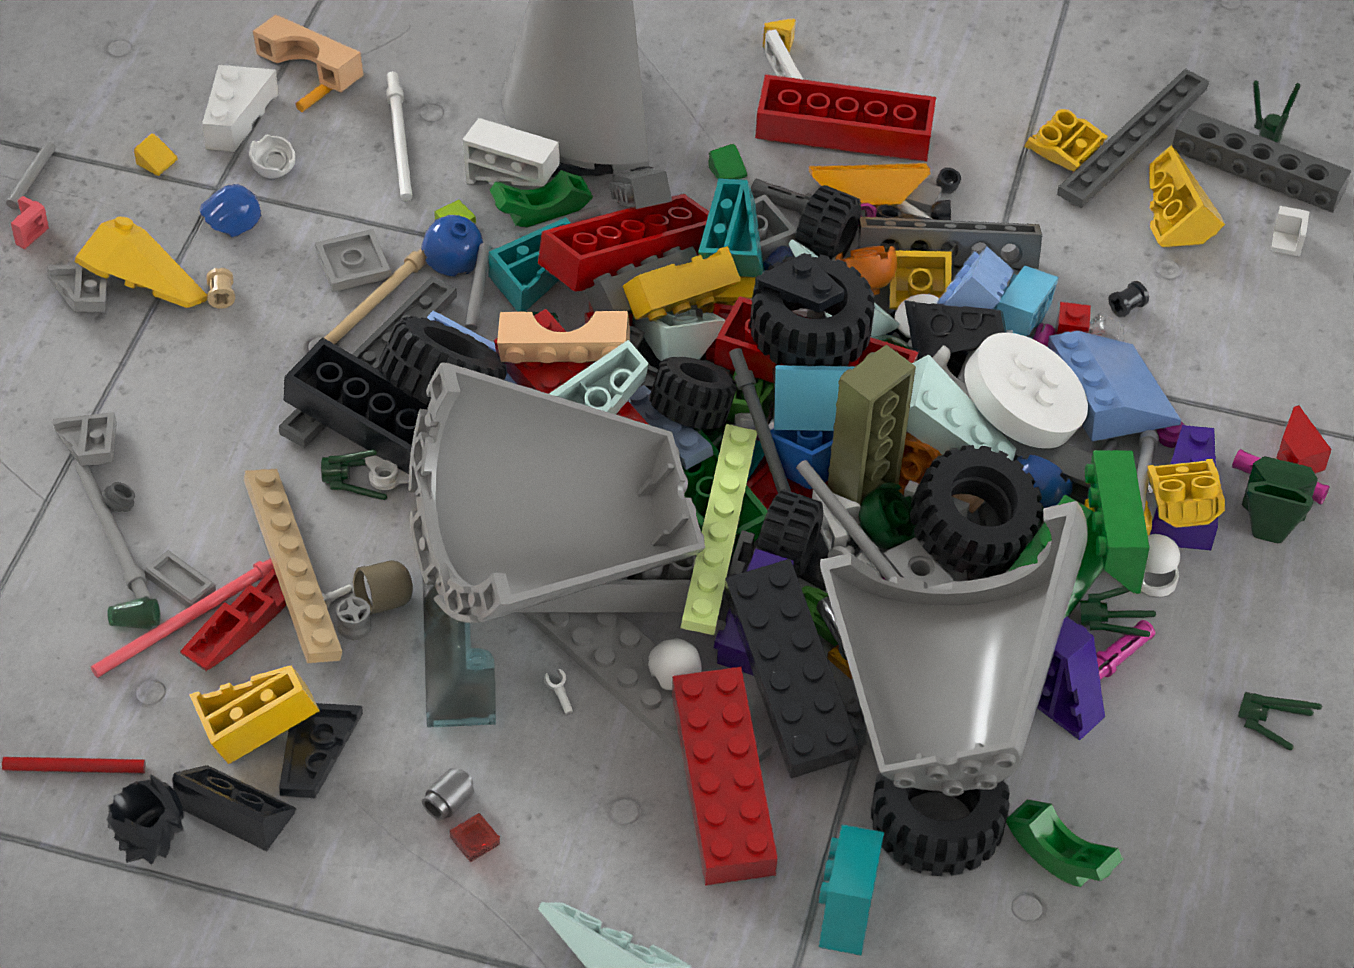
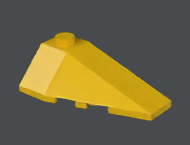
(1180, 204)
(132, 254)

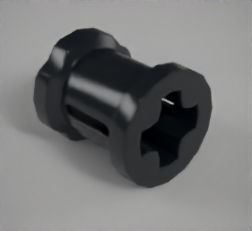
(1126, 300)

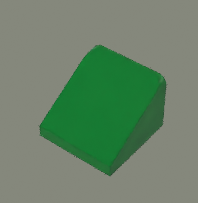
(727, 163)

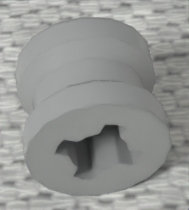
(359, 611)

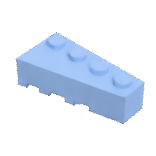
(978, 282)

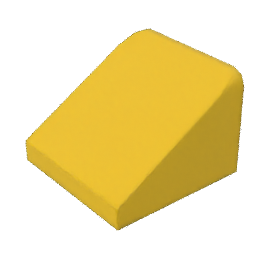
(785, 29)
(154, 155)

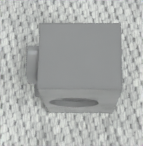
(915, 563)

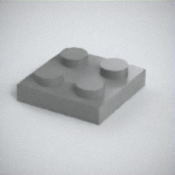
(352, 260)

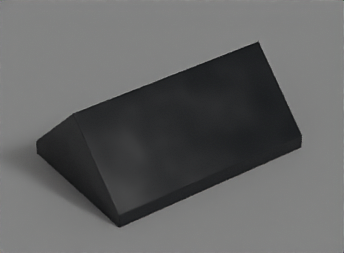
(232, 805)

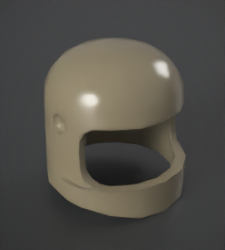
(389, 585)

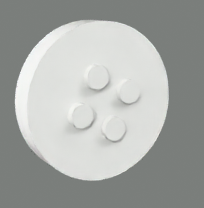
(1026, 390)

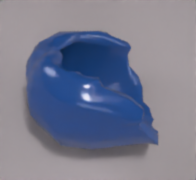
(231, 210)

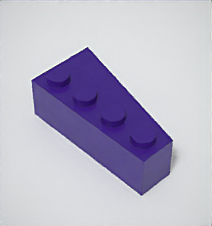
(1193, 445)

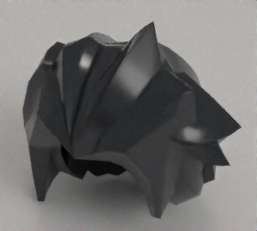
(145, 819)

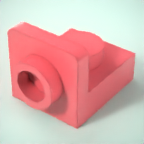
(30, 223)

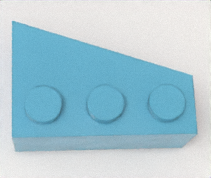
(1027, 300)

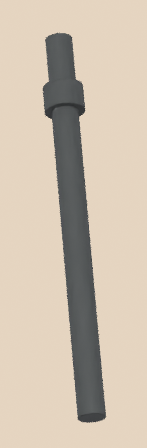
(746, 382)

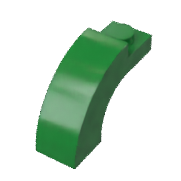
(558, 198)
(1059, 849)

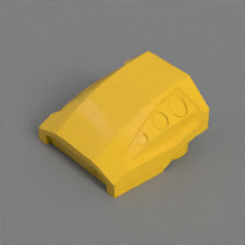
(1066, 140)
(1187, 492)

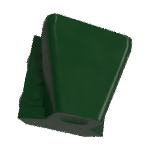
(1278, 497)

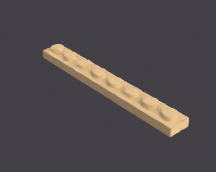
(292, 566)

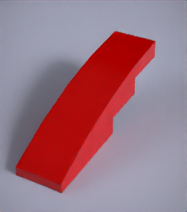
(236, 623)

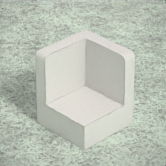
(1289, 231)

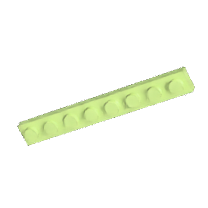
(719, 530)

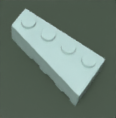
(607, 381)
(947, 416)

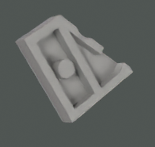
(79, 287)
(88, 437)

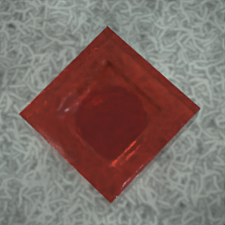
(474, 837)

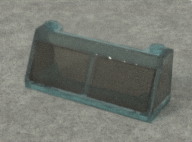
(456, 676)

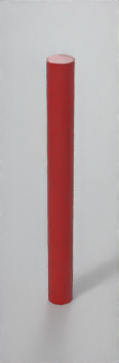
(97, 765)

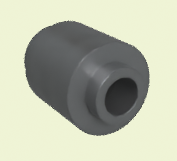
(448, 793)

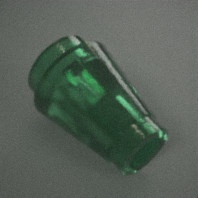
(137, 613)

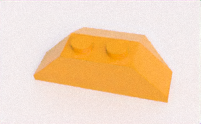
(873, 183)

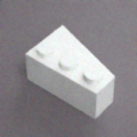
(235, 103)
(508, 154)

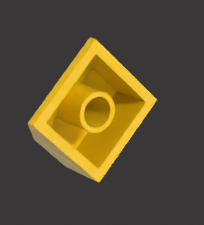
(920, 274)

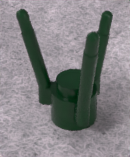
(1273, 124)
(337, 468)
(1096, 613)
(1257, 707)

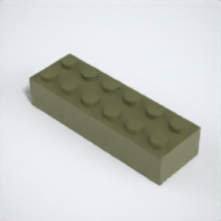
(870, 424)

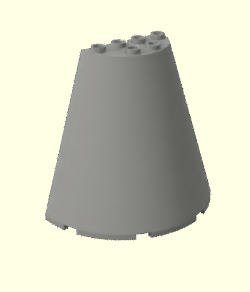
(579, 82)
(538, 496)
(954, 665)

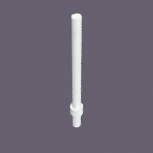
(395, 98)

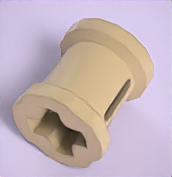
(220, 285)

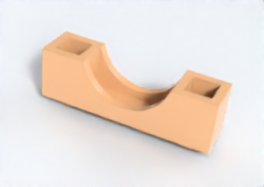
(285, 40)
(527, 341)

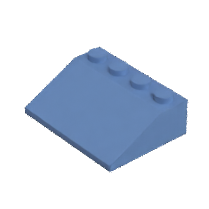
(1117, 385)

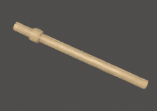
(412, 263)

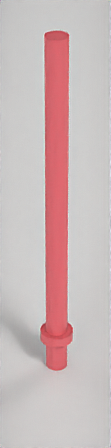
(259, 571)

